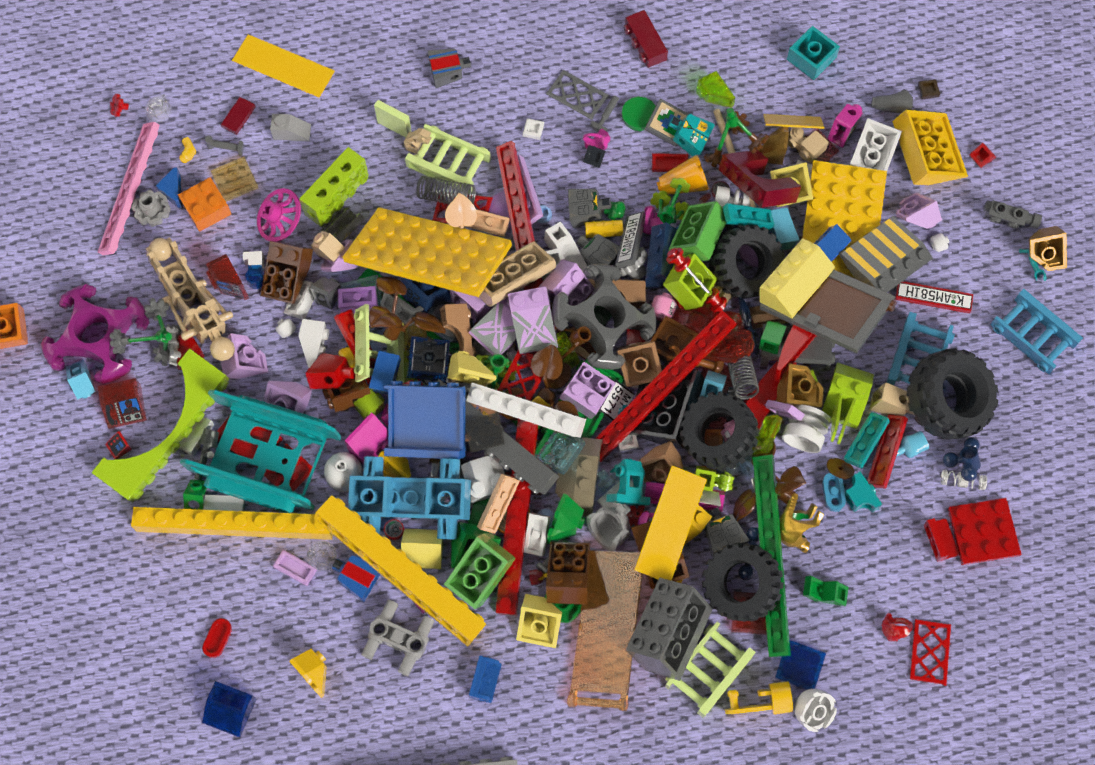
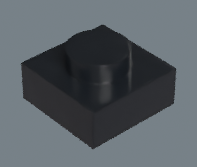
(594, 156)

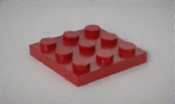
(984, 531)

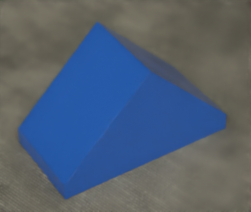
(171, 186)

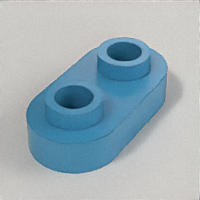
(833, 492)

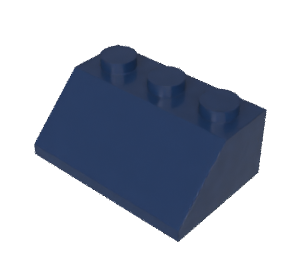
(657, 265)

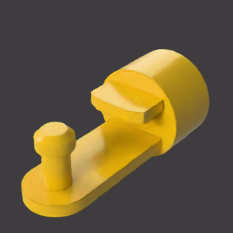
(780, 700)

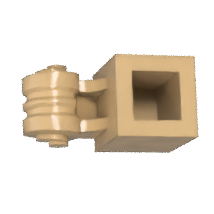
(808, 147)

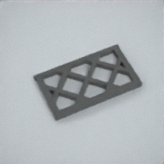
(591, 89)

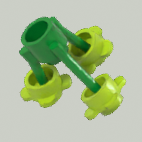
(498, 365)

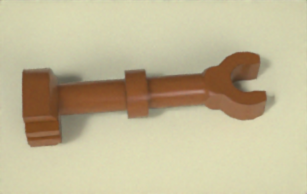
(715, 366)

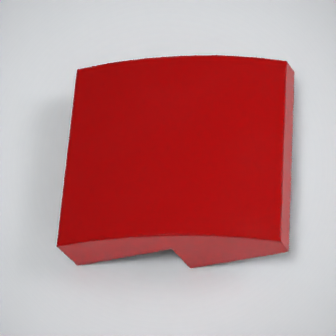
(299, 475)

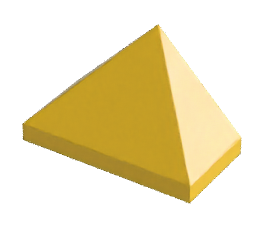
(395, 466)

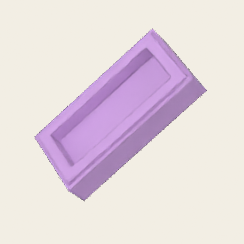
(784, 410)
(294, 567)

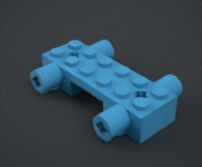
(411, 496)

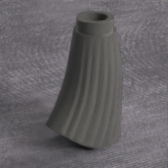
(893, 103)

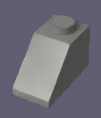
(289, 128)

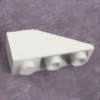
(559, 237)
(312, 339)

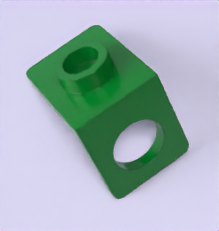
(194, 491)

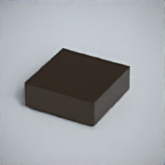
(928, 89)

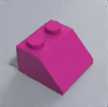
(367, 439)

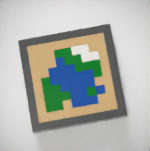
(661, 118)

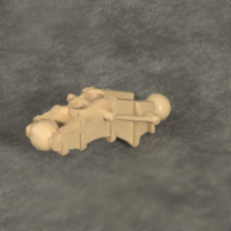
(221, 347)

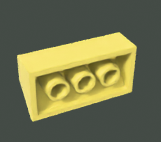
(796, 278)

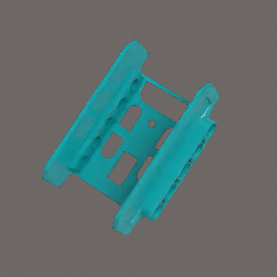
(252, 413)

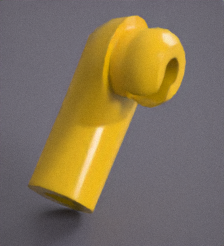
(189, 151)

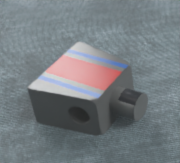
(446, 66)

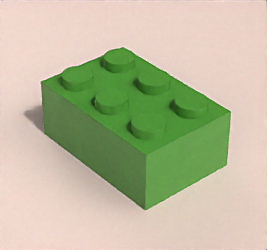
(700, 230)
(479, 571)

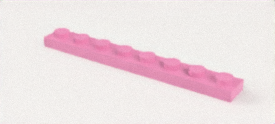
(128, 189)

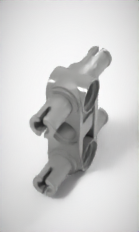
(397, 638)

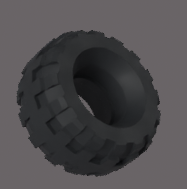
(973, 390)

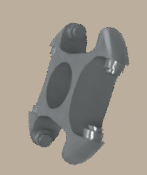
(623, 313)

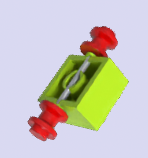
(692, 282)

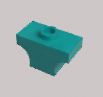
(862, 494)

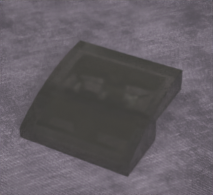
(343, 224)

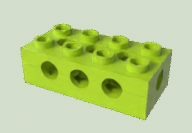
(331, 183)

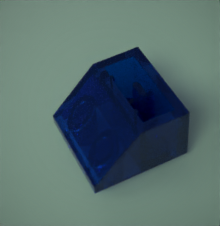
(228, 709)

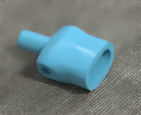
(913, 444)

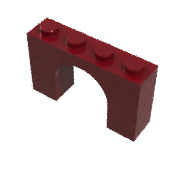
(743, 169)

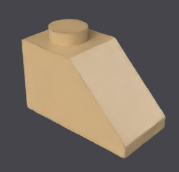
(327, 246)

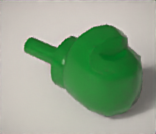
(617, 210)

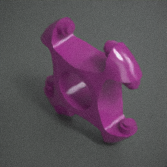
(82, 317)

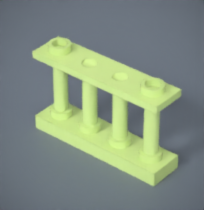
(433, 169)
(362, 350)
(728, 671)

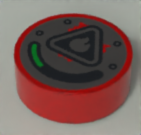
(394, 529)

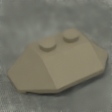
(581, 477)

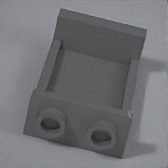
(817, 352)

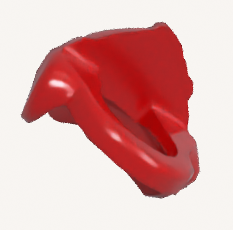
(895, 632)

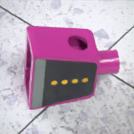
(849, 118)

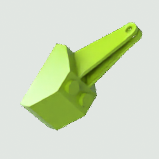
(847, 398)

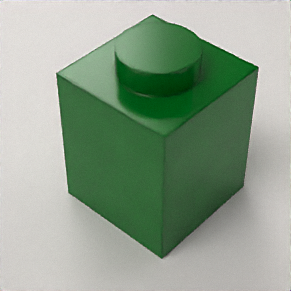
(772, 337)

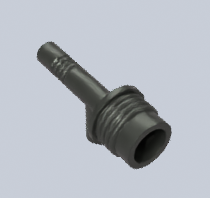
(208, 439)

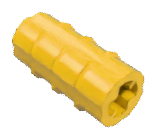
(604, 228)

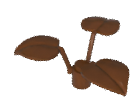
(382, 317)
(577, 337)
(549, 365)
(788, 482)

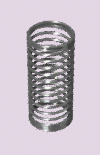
(427, 190)
(748, 380)

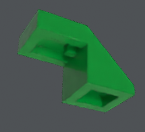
(826, 592)

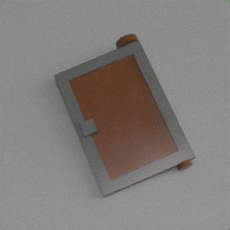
(841, 311)

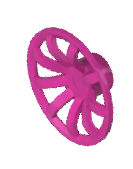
(274, 212)

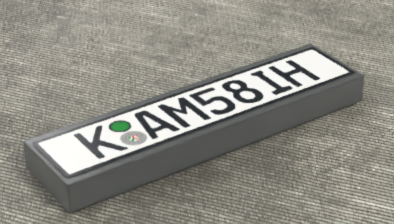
(630, 240)

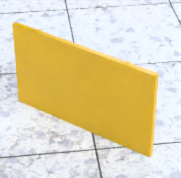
(793, 121)

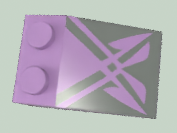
(532, 319)
(496, 329)

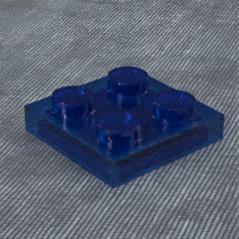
(802, 667)

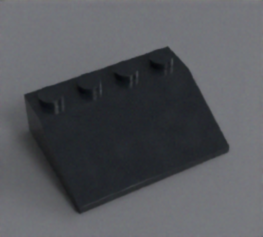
(670, 411)

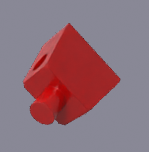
(329, 372)

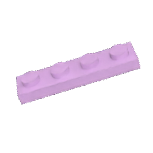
(532, 201)

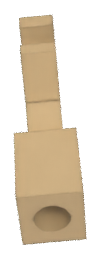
(416, 139)

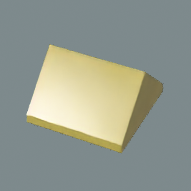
(423, 547)

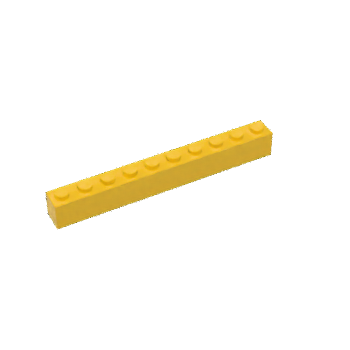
(228, 523)
(399, 570)

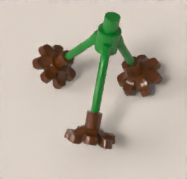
(736, 123)

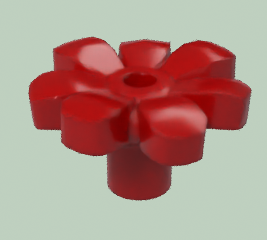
(117, 105)
(632, 515)

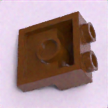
(671, 334)
(341, 398)

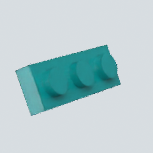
(747, 215)
(866, 440)

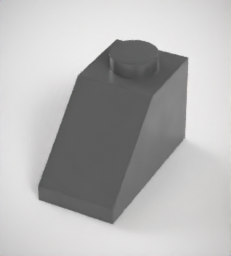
(325, 291)

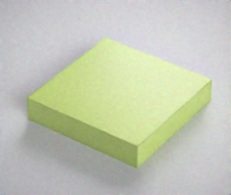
(392, 118)

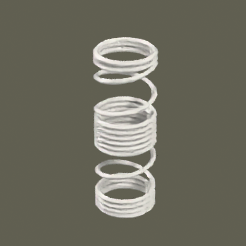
(961, 482)

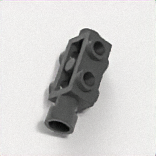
(1008, 215)

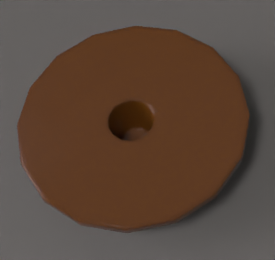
(840, 468)

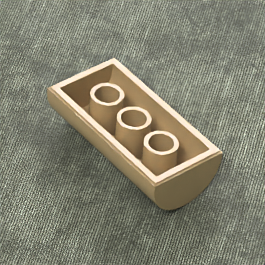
(517, 272)

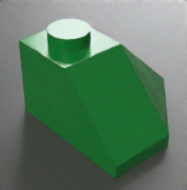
(566, 520)
(465, 536)

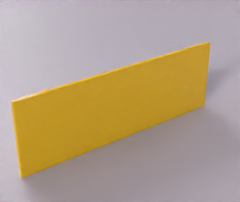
(283, 65)
(670, 524)

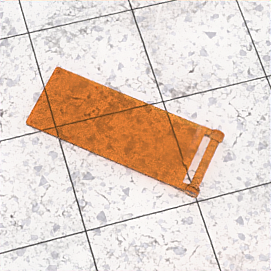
(606, 629)

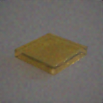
(234, 179)

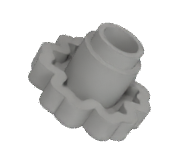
(151, 208)
(638, 270)

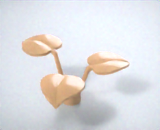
(461, 212)

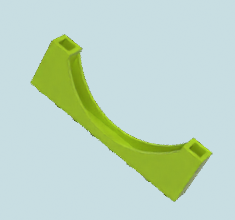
(133, 474)

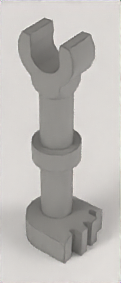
(173, 344)

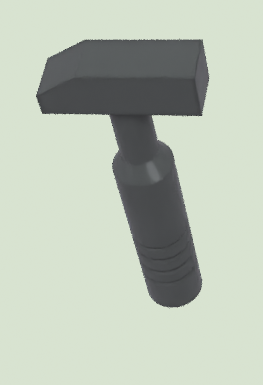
(597, 126)

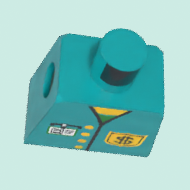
(691, 133)

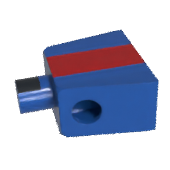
(356, 576)

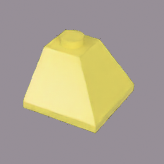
(799, 174)
(469, 369)
(539, 622)

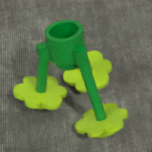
(667, 211)

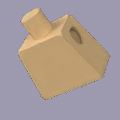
(890, 400)

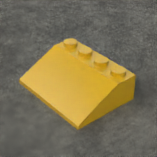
(929, 147)

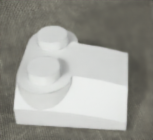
(483, 475)

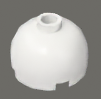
(340, 468)
(815, 709)

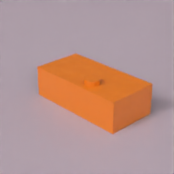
(12, 326)

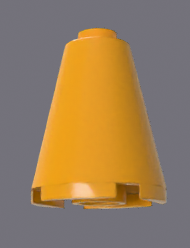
(690, 171)

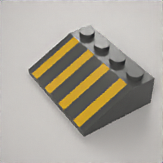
(886, 255)

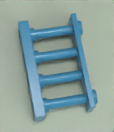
(1041, 314)
(906, 341)

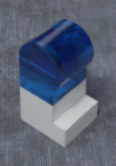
(255, 272)

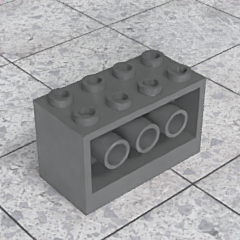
(669, 629)

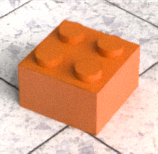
(204, 204)

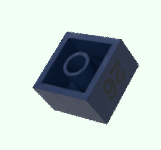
(424, 294)

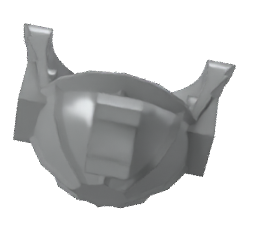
(610, 526)

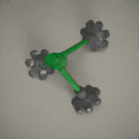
(156, 311)

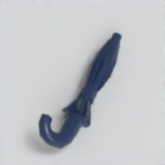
(745, 314)

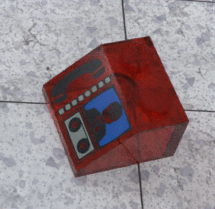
(225, 278)
(122, 403)

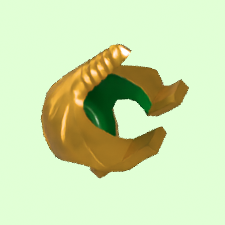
(792, 528)

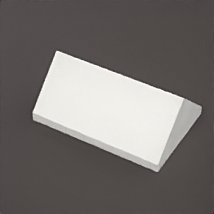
(875, 146)

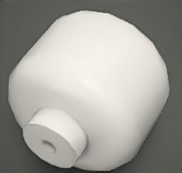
(939, 242)
(285, 328)

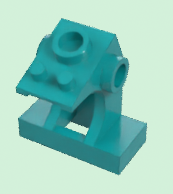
(626, 494)

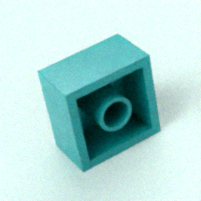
(813, 52)

